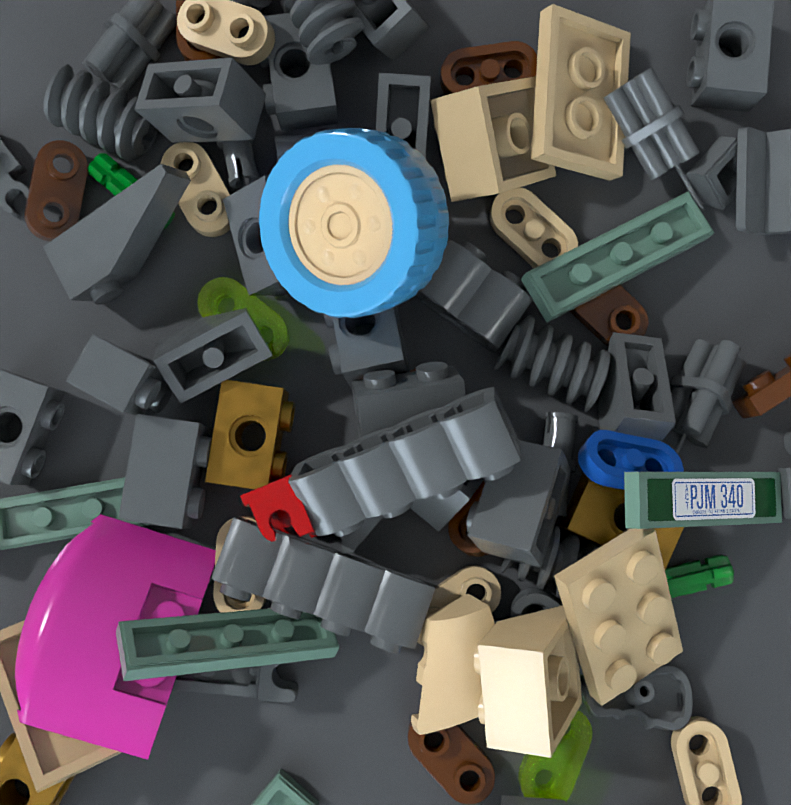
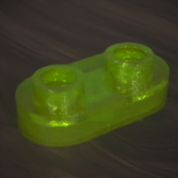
(263, 315)
(563, 764)

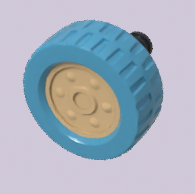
(353, 221)

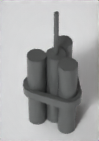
(130, 42)
(653, 127)
(704, 390)

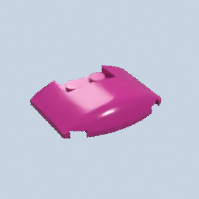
(68, 643)

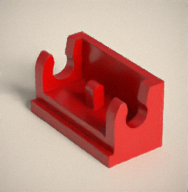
(279, 505)

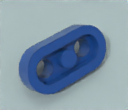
(610, 454)

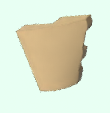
(447, 668)

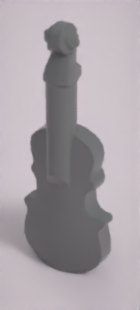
(658, 700)

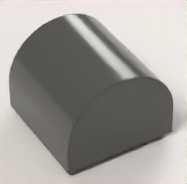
(716, 173)

